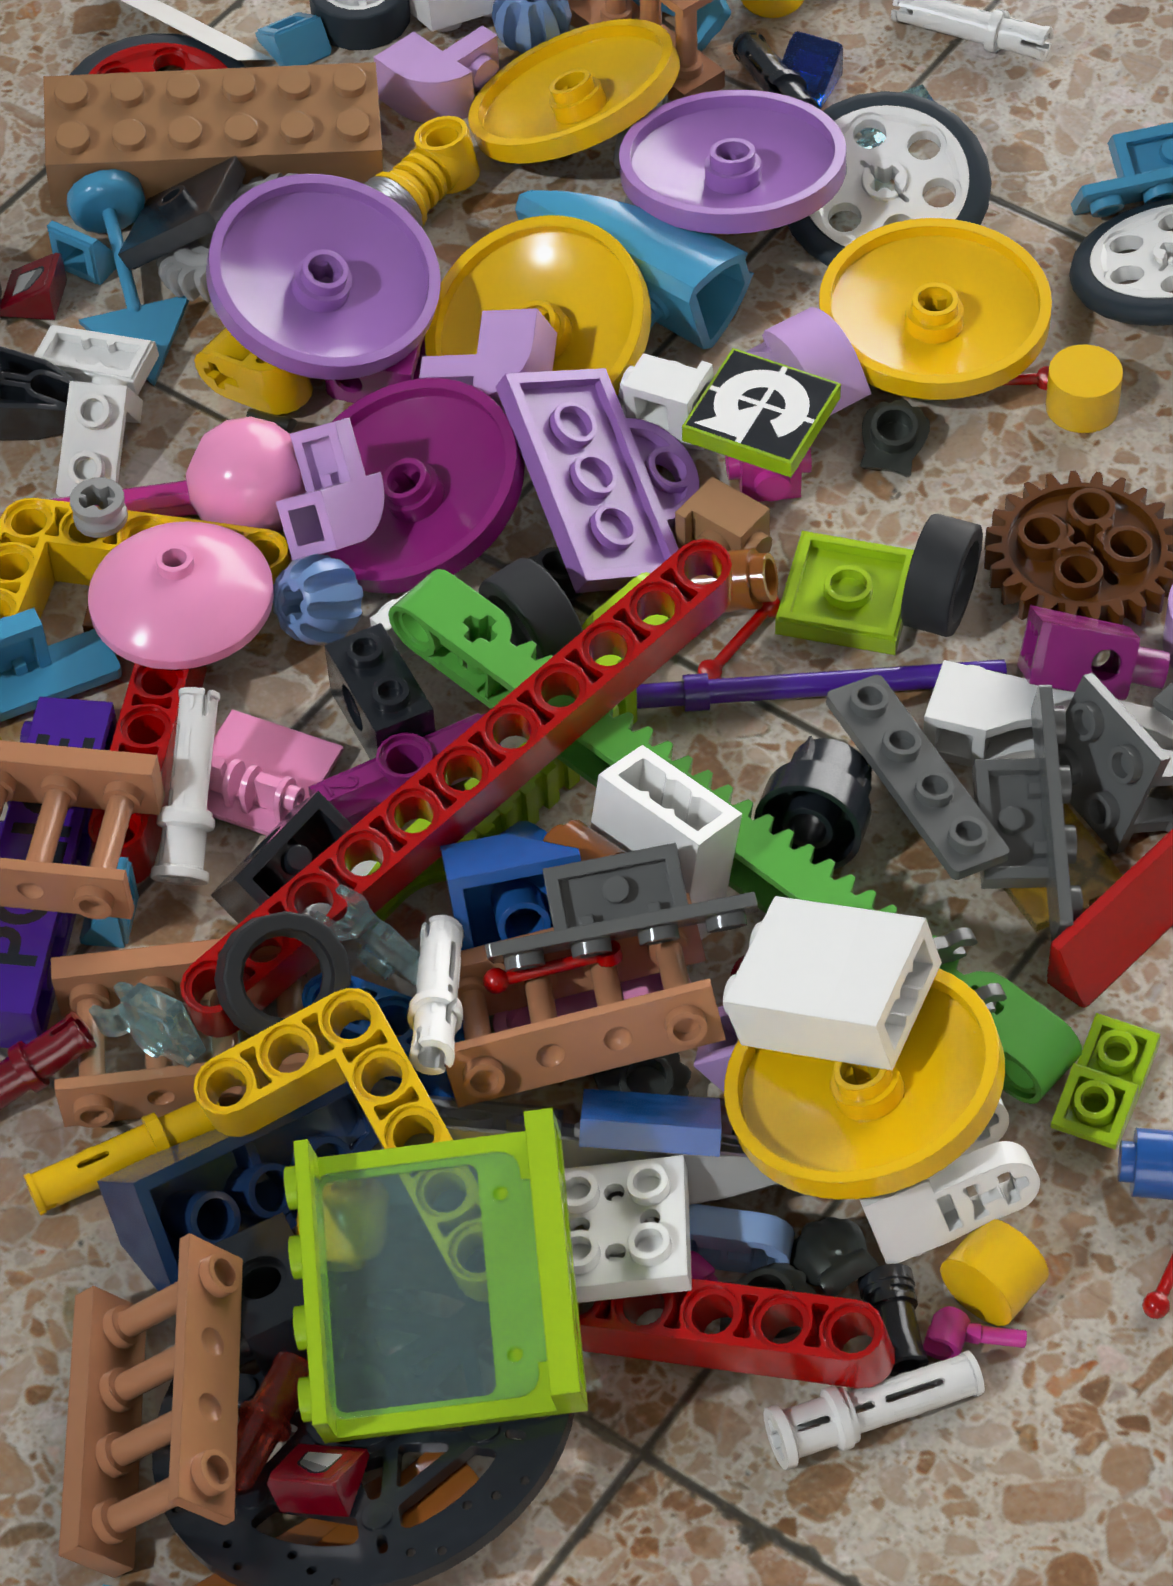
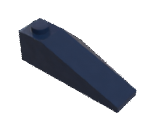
(223, 1181)

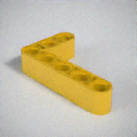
(44, 547)
(329, 1065)

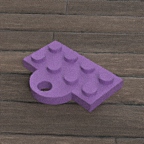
(597, 474)

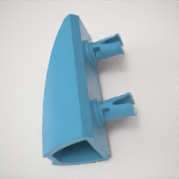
(689, 274)

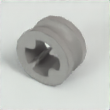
(88, 517)

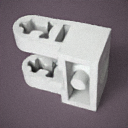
(940, 1206)

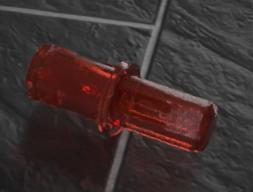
(267, 1417)

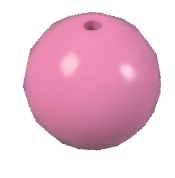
(243, 472)

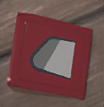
(35, 289)
(318, 1479)

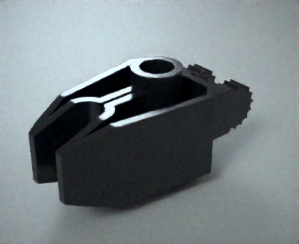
(31, 396)

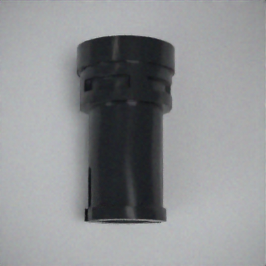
(893, 1294)

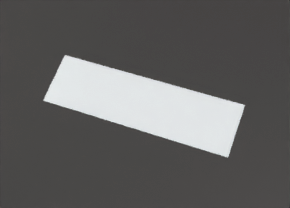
(197, 30)

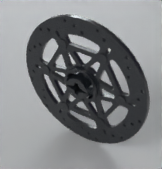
(414, 1553)

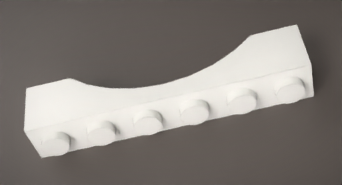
(989, 715)

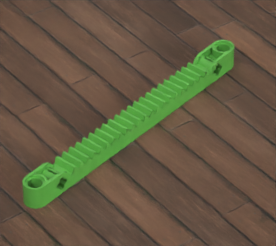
(472, 646)

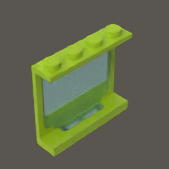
(436, 1284)

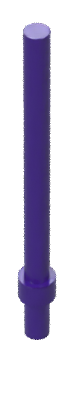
(698, 692)

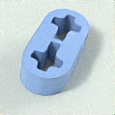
(739, 1238)

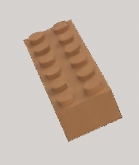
(190, 120)

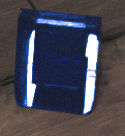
(817, 62)

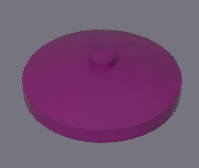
(446, 480)

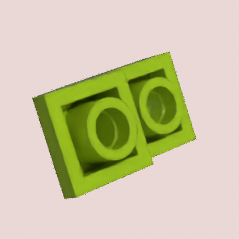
(1106, 1081)

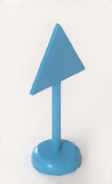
(107, 204)

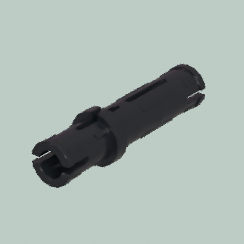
(768, 68)

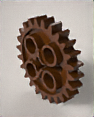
(1081, 550)

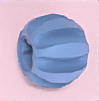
(530, 22)
(317, 599)

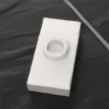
(98, 354)

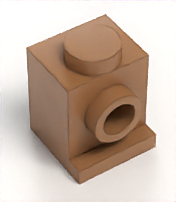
(724, 516)

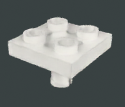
(620, 1251)

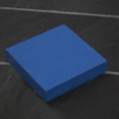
(650, 1122)

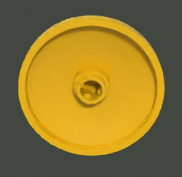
(574, 91)
(567, 272)
(938, 307)
(865, 1128)

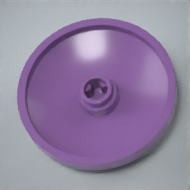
(733, 161)
(323, 276)

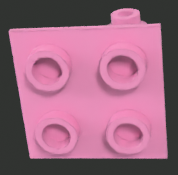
(264, 771)

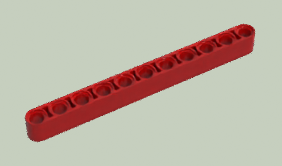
(480, 756)

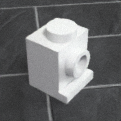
(663, 391)

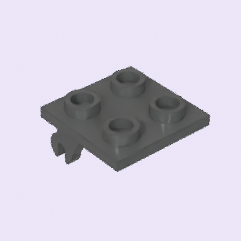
(1114, 767)

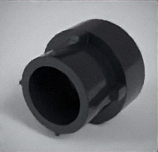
(821, 799)

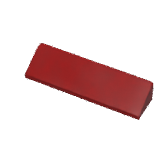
(1115, 928)

